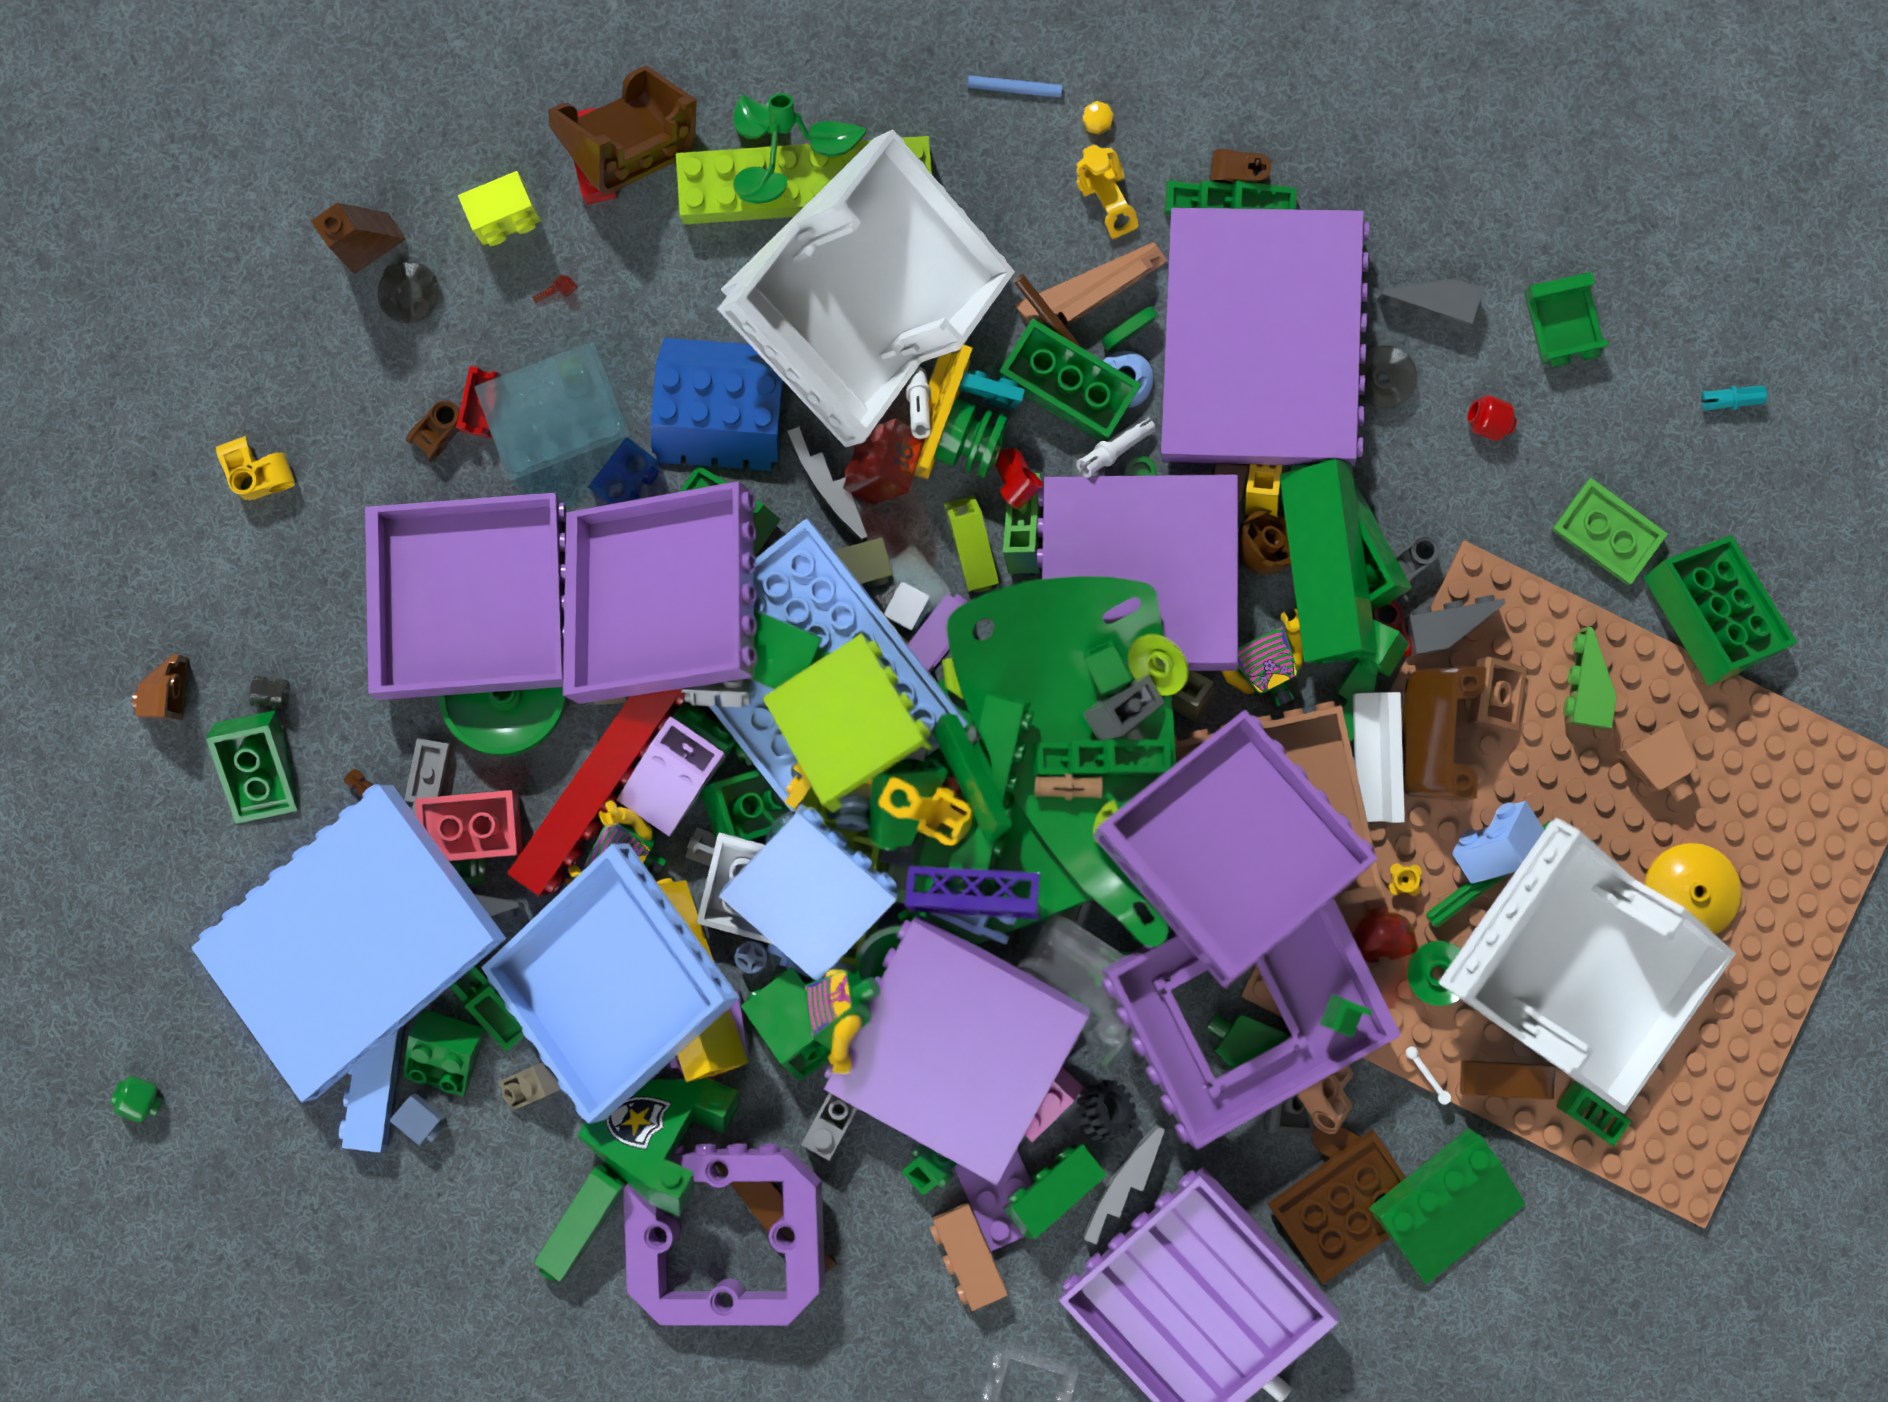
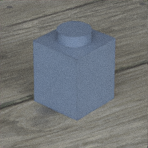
(418, 1120)

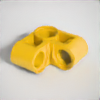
(268, 474)

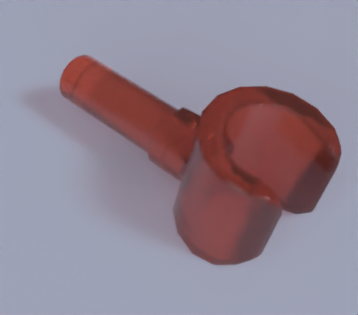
(562, 283)

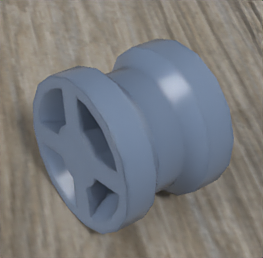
(853, 813)
(746, 957)

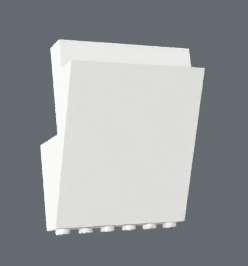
(866, 287)
(1588, 965)

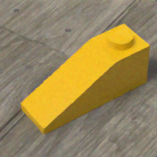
(1263, 488)

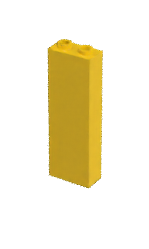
(719, 1045)

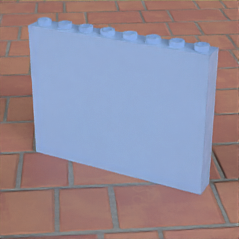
(347, 942)

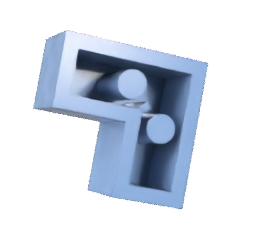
(1501, 845)

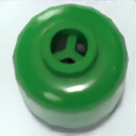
(135, 1099)

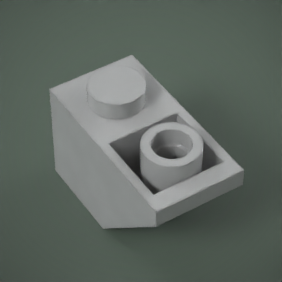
(829, 1126)

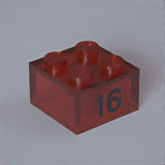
(884, 463)

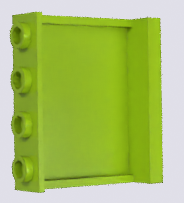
(846, 719)

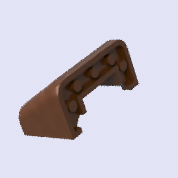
(629, 134)
(1430, 732)

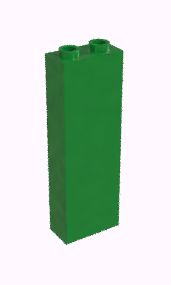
(1327, 562)

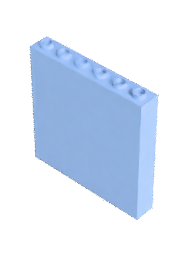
(609, 983)

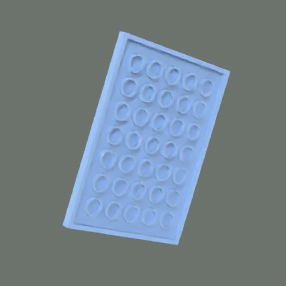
(813, 589)

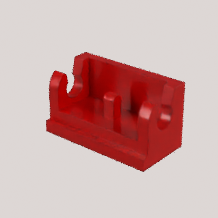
(471, 415)

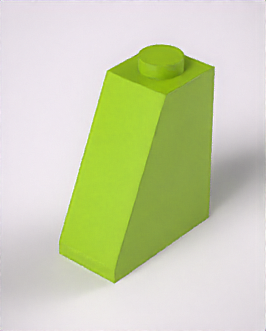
(971, 543)

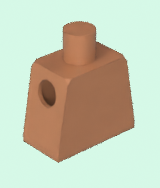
(1662, 759)

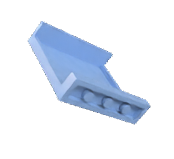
(810, 892)

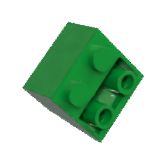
(442, 1052)

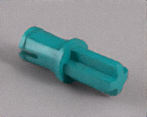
(1734, 397)

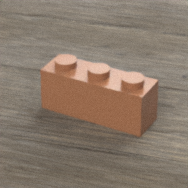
(968, 1256)

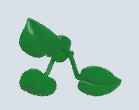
(778, 116)

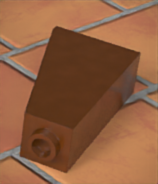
(357, 234)

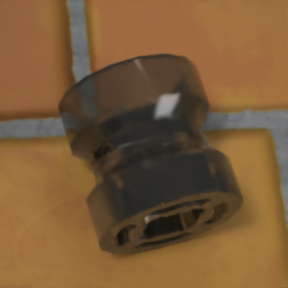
(270, 693)

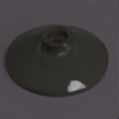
(1397, 367)

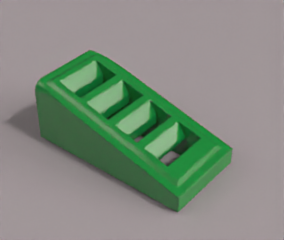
(1577, 1100)

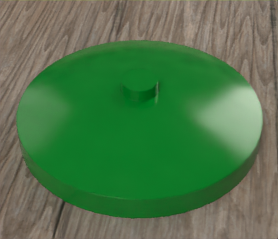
(504, 720)

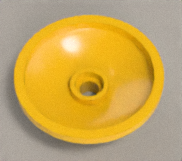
(1685, 867)

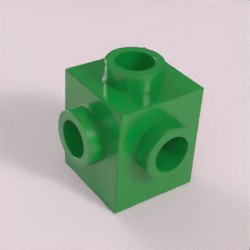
(928, 1169)

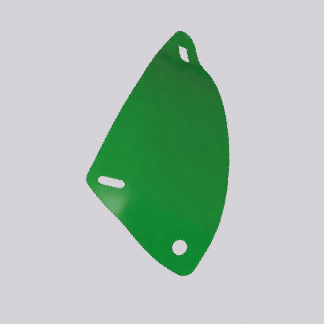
(1040, 658)

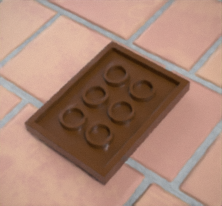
(1329, 1207)

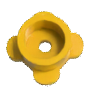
(1412, 873)

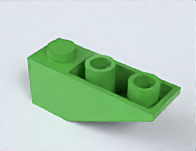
(1592, 691)

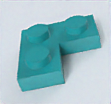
(1000, 394)

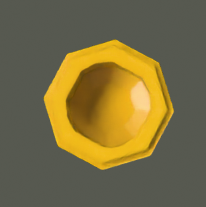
(1097, 117)

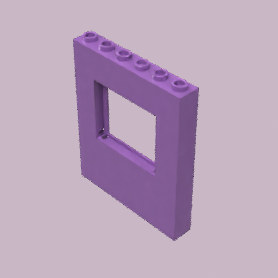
(1301, 976)

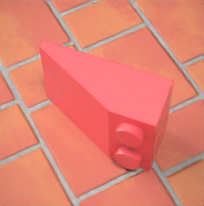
(473, 824)

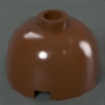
(1264, 543)

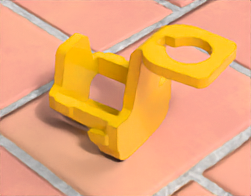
(1101, 178)
(930, 811)

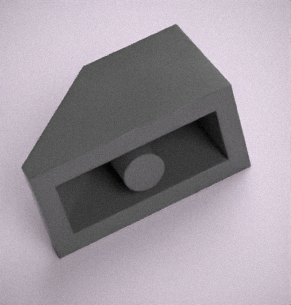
(1123, 710)

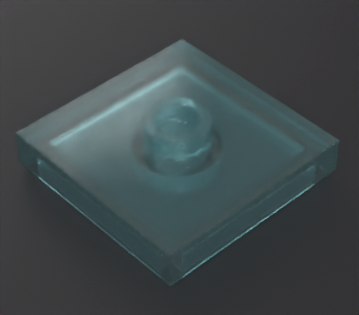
(915, 571)

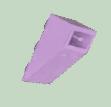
(670, 776)

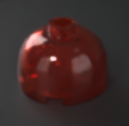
(1384, 935)

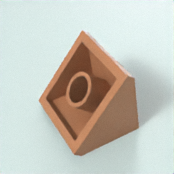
(1502, 696)

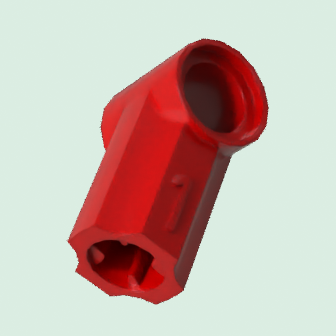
(1018, 479)

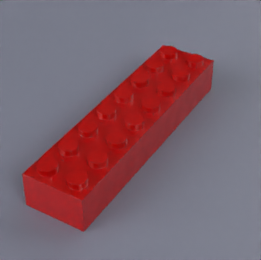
(599, 780)

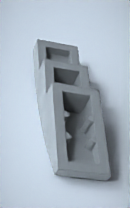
(832, 492)
(1131, 1173)

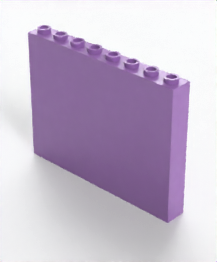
(1264, 336)

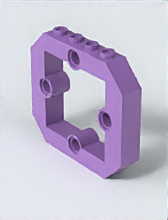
(804, 1255)

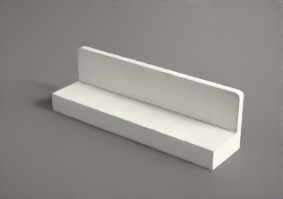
(1379, 754)

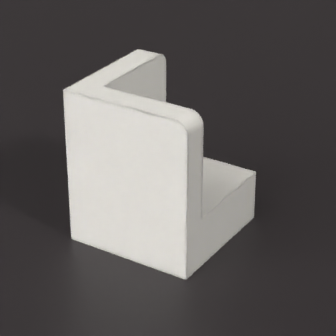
(906, 606)

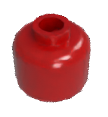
(1491, 417)

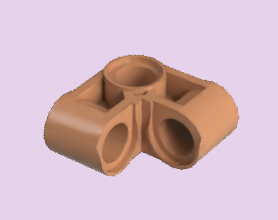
(1327, 1100)

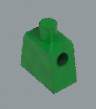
(1242, 1038)

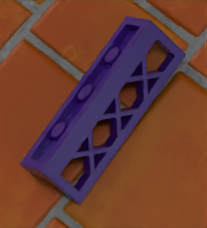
(973, 905)

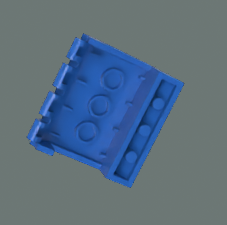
(715, 405)

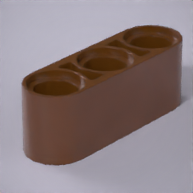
(1507, 1079)

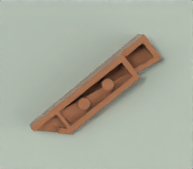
(1093, 288)

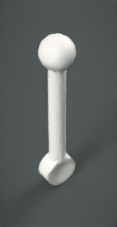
(1443, 1096)

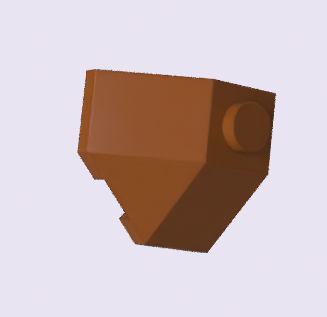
(163, 691)

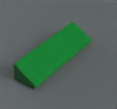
(971, 777)

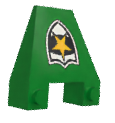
(648, 1129)

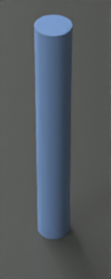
(1014, 86)

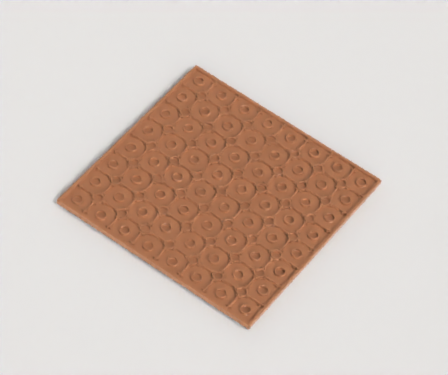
(1772, 790)

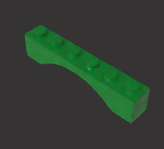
(1003, 729)

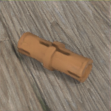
(1068, 786)

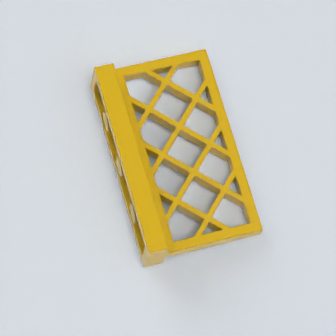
(944, 391)

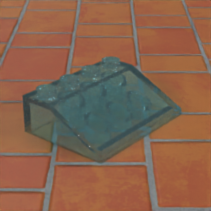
(552, 410)

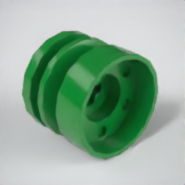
(971, 438)

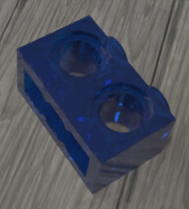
(617, 471)

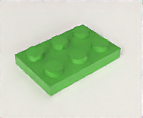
(1609, 531)

